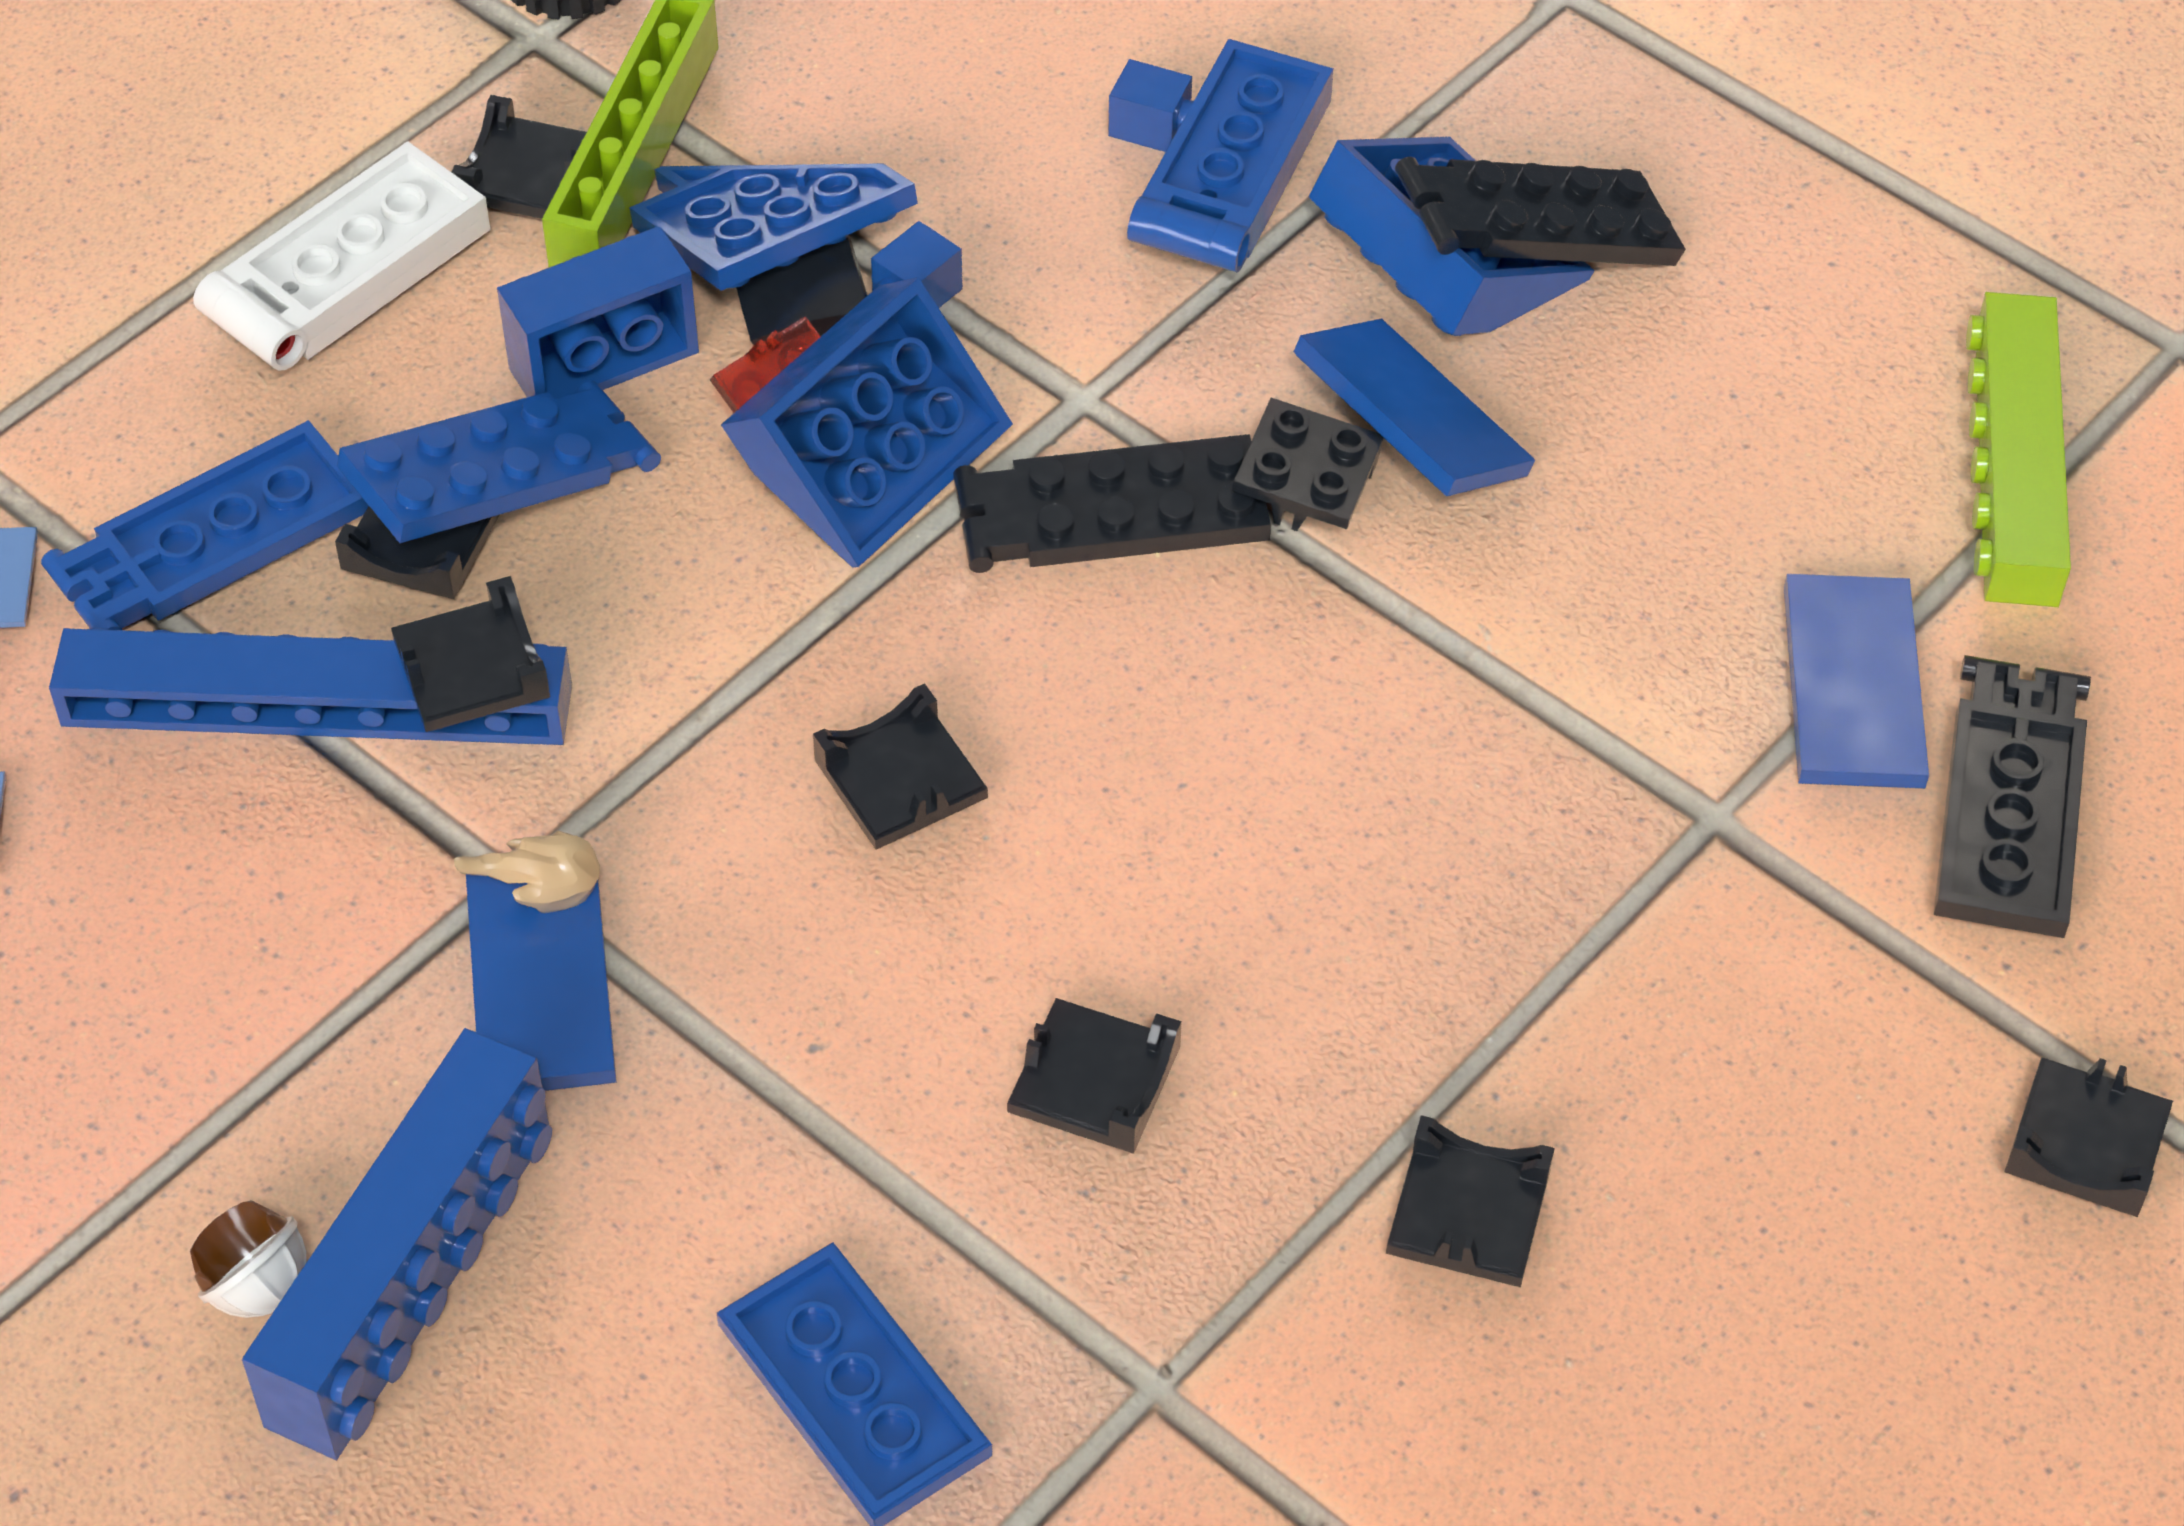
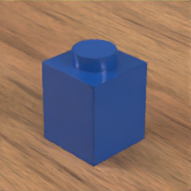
(1148, 104)
(923, 255)

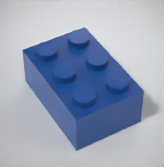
(600, 316)

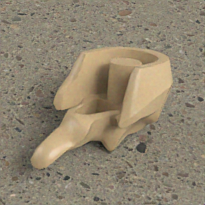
(557, 868)

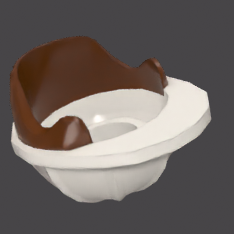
(247, 1260)

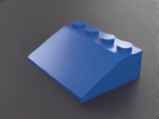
(1458, 289)
(870, 420)

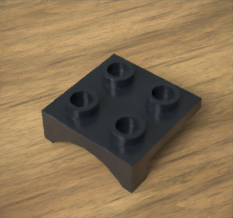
(518, 160)
(1308, 464)
(428, 563)
(471, 660)
(899, 770)
(1095, 1073)
(2089, 1135)
(1470, 1204)

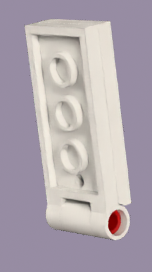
(344, 258)

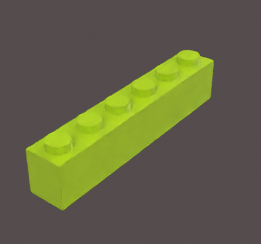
(632, 129)
(2019, 450)

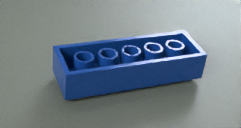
(399, 1245)

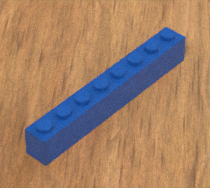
(273, 688)

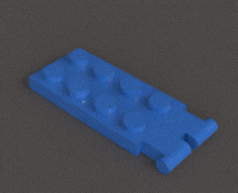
(494, 460)
(208, 531)

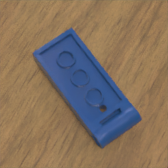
(1232, 156)

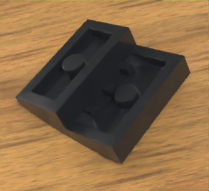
(817, 285)

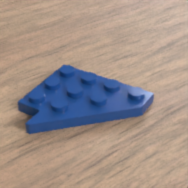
(759, 217)

